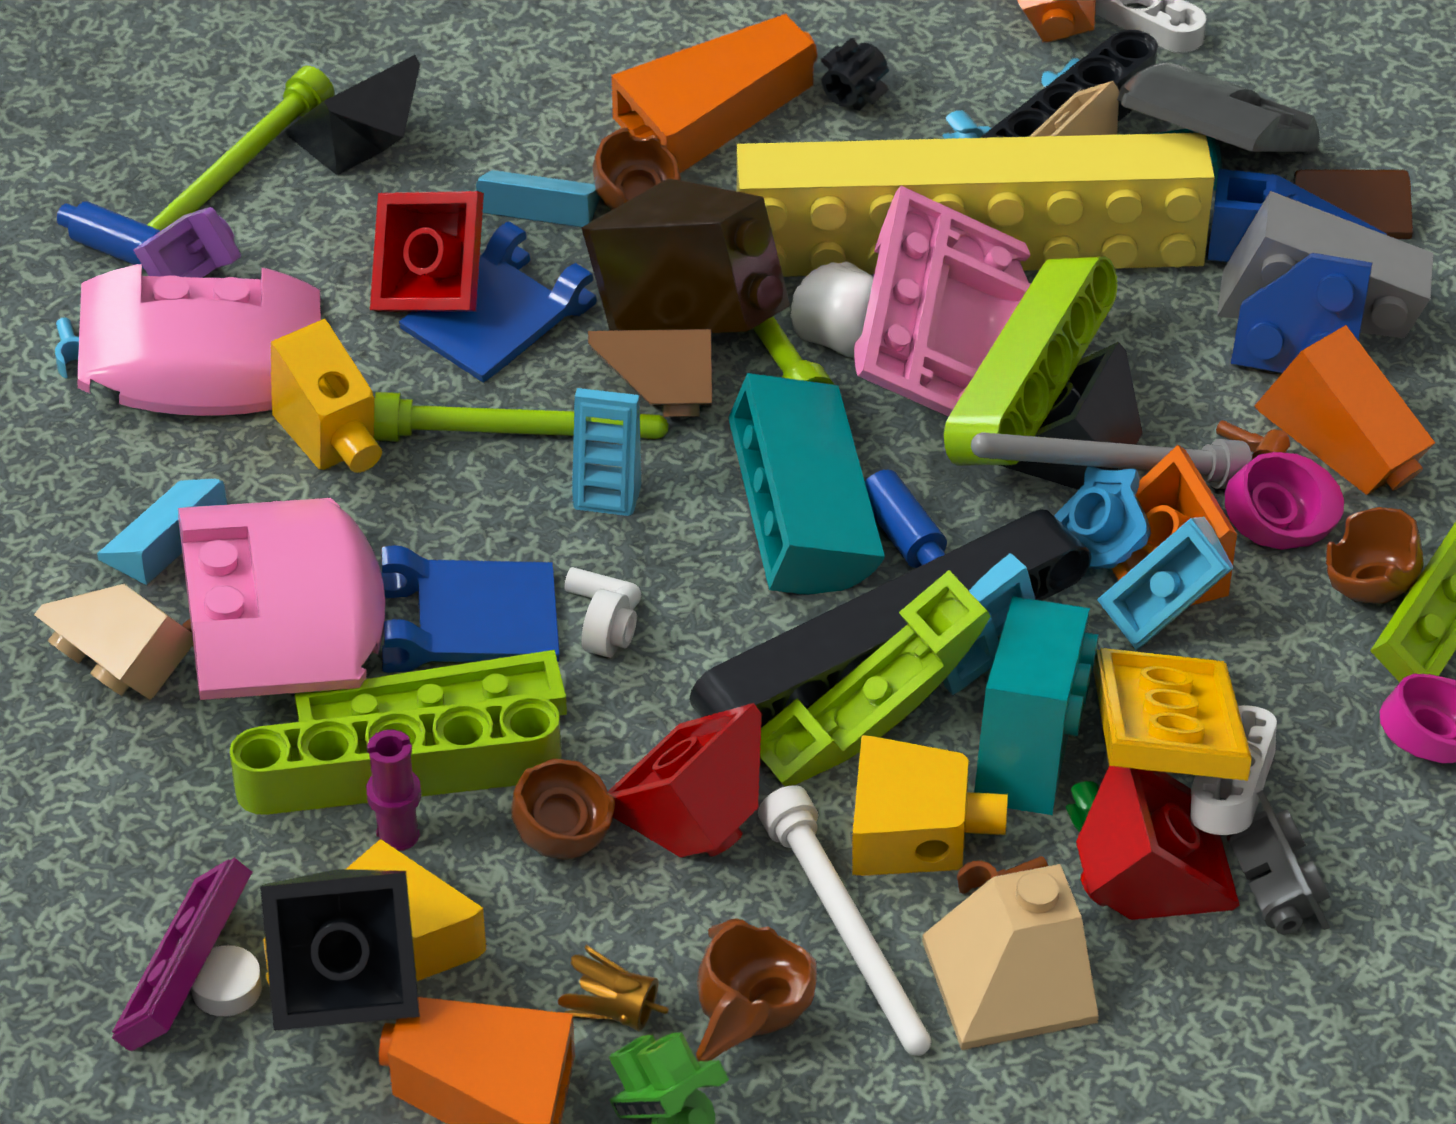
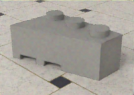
(1291, 230)

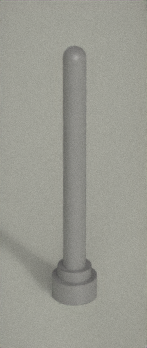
(1215, 461)

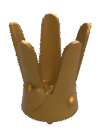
(618, 993)

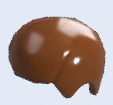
(630, 166)
(1376, 556)
(562, 809)

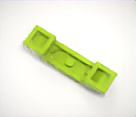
(881, 689)

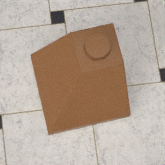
(661, 366)

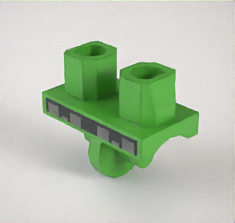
(664, 1081)

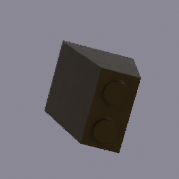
(687, 260)

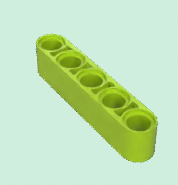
(1033, 355)
(452, 752)

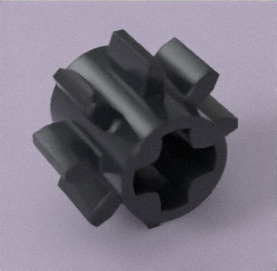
(854, 74)

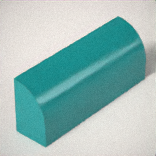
(804, 485)

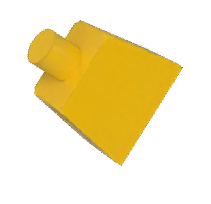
(323, 399)
(916, 809)

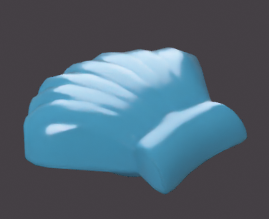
(1107, 516)

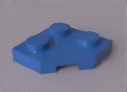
(1300, 310)

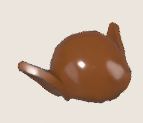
(751, 984)

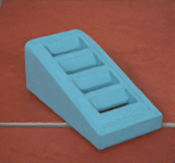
(599, 486)

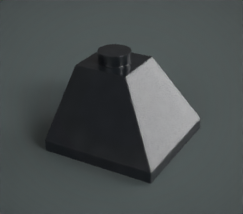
(1092, 407)

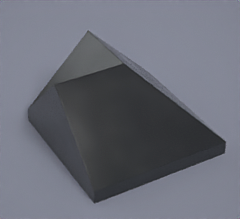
(359, 119)
(339, 948)

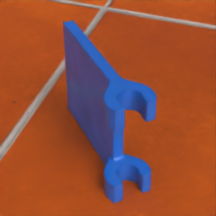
(509, 309)
(467, 609)

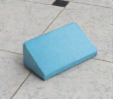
(538, 198)
(154, 536)
(1166, 581)

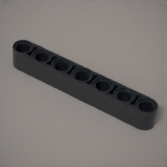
(830, 646)

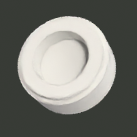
(227, 982)

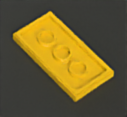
(1170, 714)

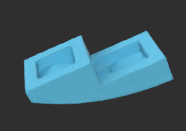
(995, 594)

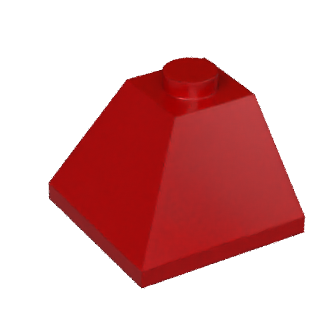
(427, 251)
(696, 784)
(1146, 852)

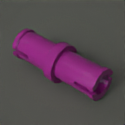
(393, 789)

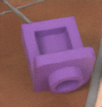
(189, 246)

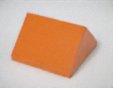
(1170, 497)

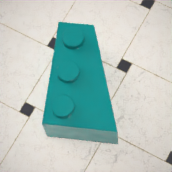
(1034, 701)

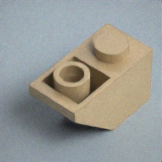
(122, 633)

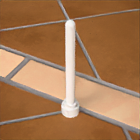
(792, 820)

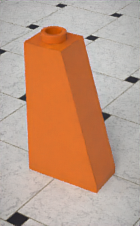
(715, 88)

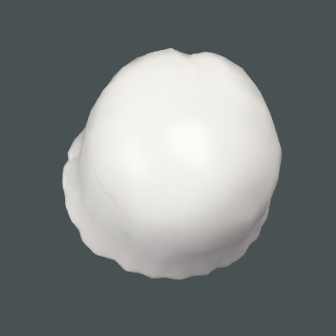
(832, 306)

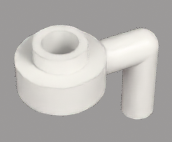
(610, 615)

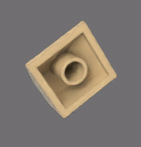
(1013, 960)

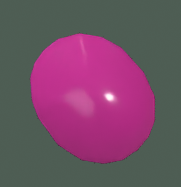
(1284, 501)
(1422, 717)

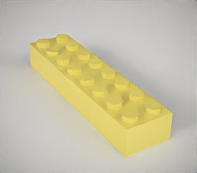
(1063, 196)

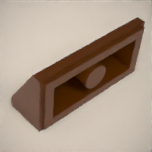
(1371, 195)

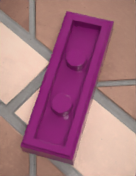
(181, 955)

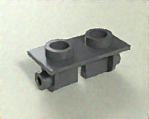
(1290, 889)

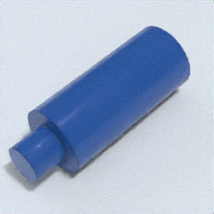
(105, 230)
(904, 519)

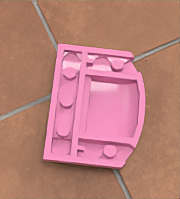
(936, 300)
(188, 339)
(280, 597)

